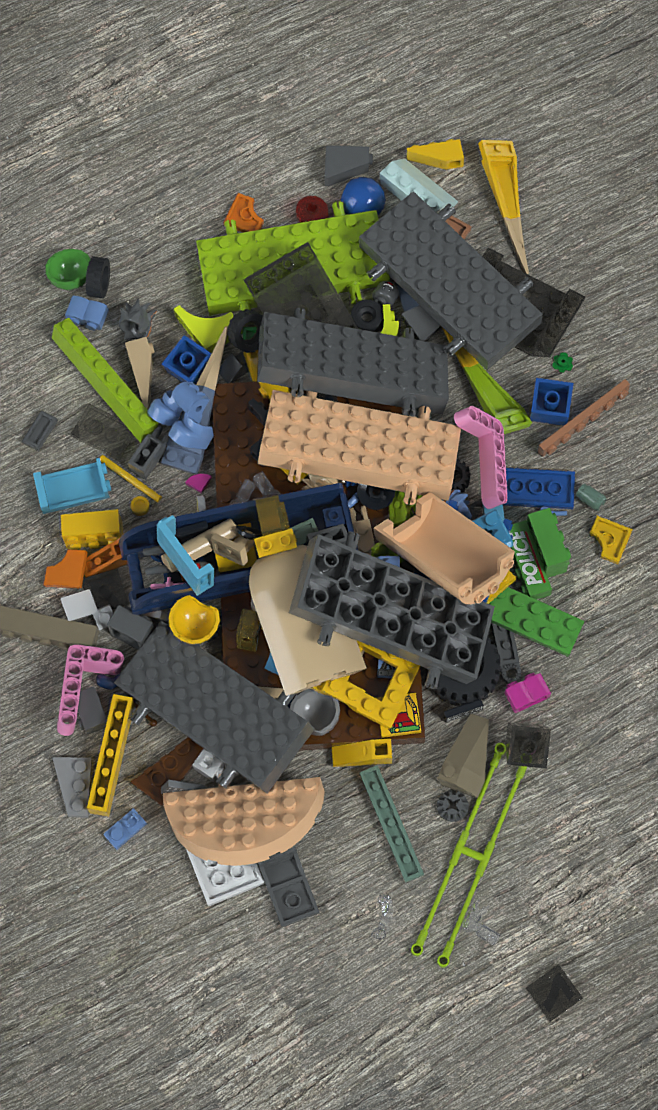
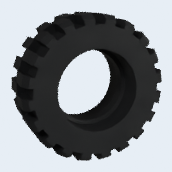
(478, 689)

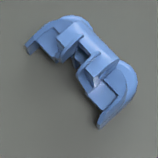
(167, 411)

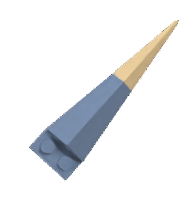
(191, 458)

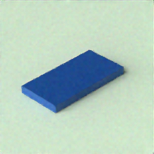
(540, 488)

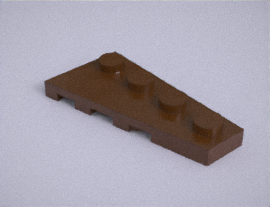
(169, 767)

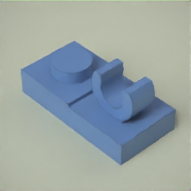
(125, 829)

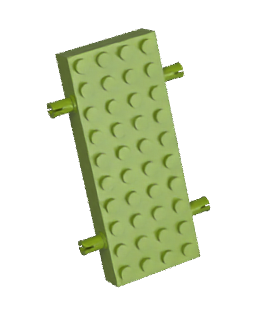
(238, 255)

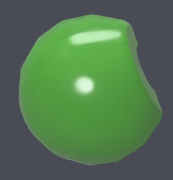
(67, 269)

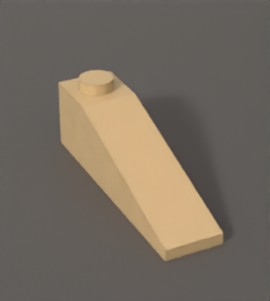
(141, 360)

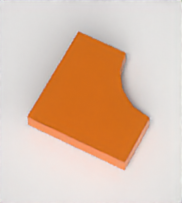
(244, 214)
(68, 572)

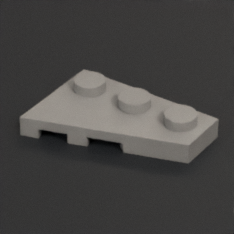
(75, 784)

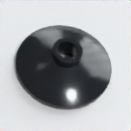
(372, 501)

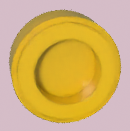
(140, 505)

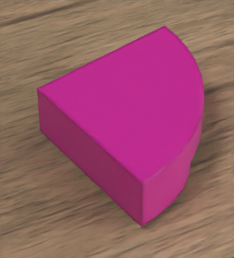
(198, 482)

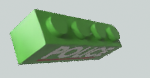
(528, 563)

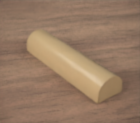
(202, 543)

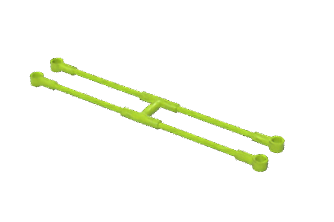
(483, 858)

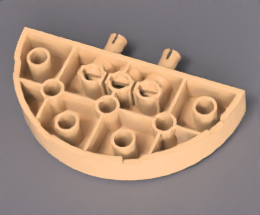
(243, 821)

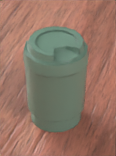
(591, 497)

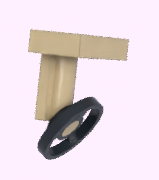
(237, 549)

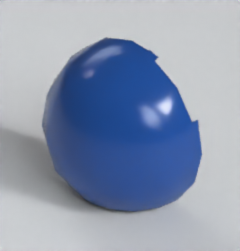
(363, 195)

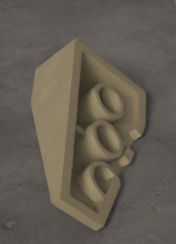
(467, 759)

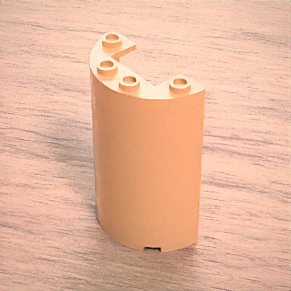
(449, 549)

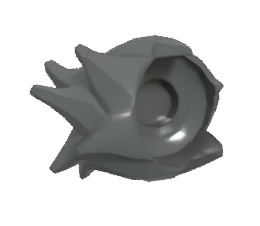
(136, 321)

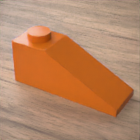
(104, 560)

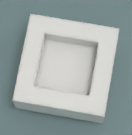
(103, 616)

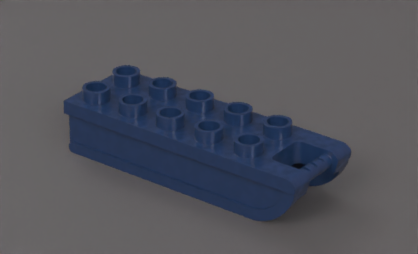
(299, 508)

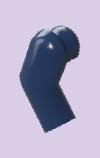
(106, 682)

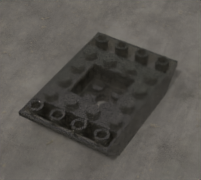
(295, 282)

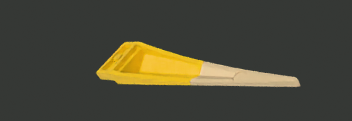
(501, 170)

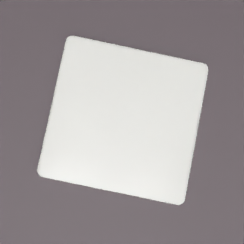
(79, 605)

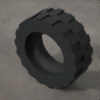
(97, 277)
(236, 325)

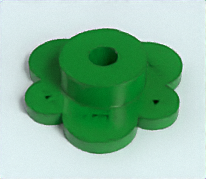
(559, 365)

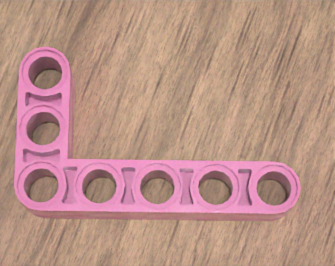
(491, 453)
(84, 662)

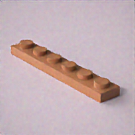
(589, 414)

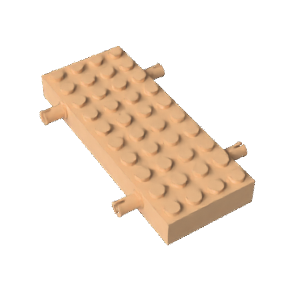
(360, 445)

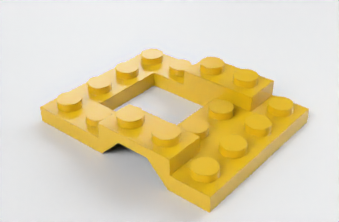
(383, 711)

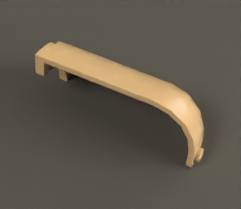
(294, 640)

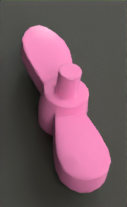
(167, 584)

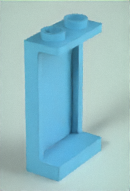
(72, 487)
(197, 578)

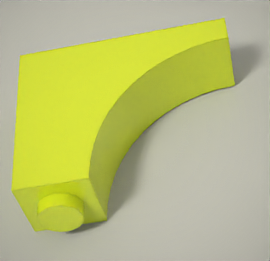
(203, 330)

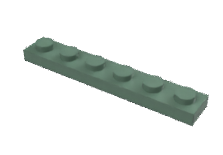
(391, 824)

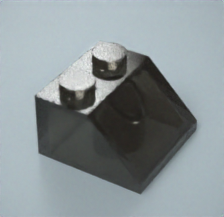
(527, 745)

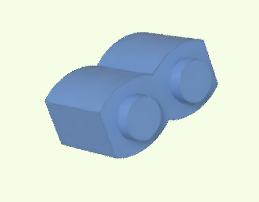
(87, 313)

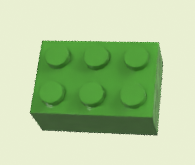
(549, 542)

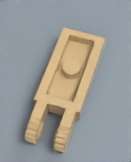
(364, 529)

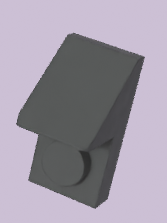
(233, 368)

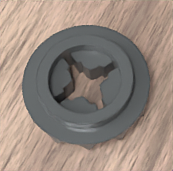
(451, 814)

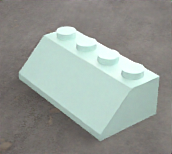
(403, 178)

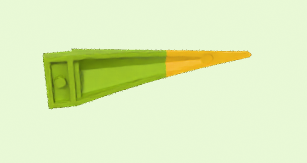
(490, 394)

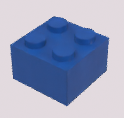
(186, 360)
(551, 401)

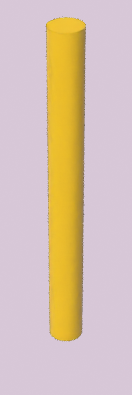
(131, 479)

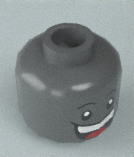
(385, 293)

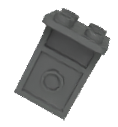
(288, 887)

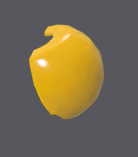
(193, 621)

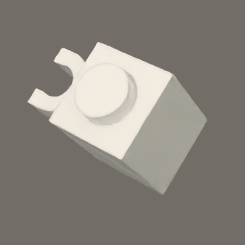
(208, 765)

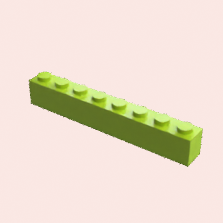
(103, 379)

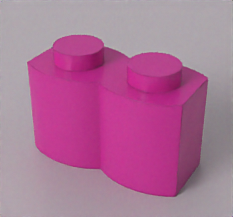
(527, 693)

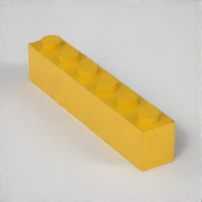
(111, 755)

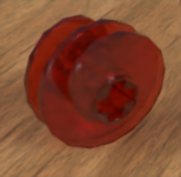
(308, 205)

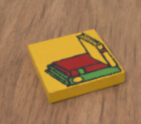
(407, 719)

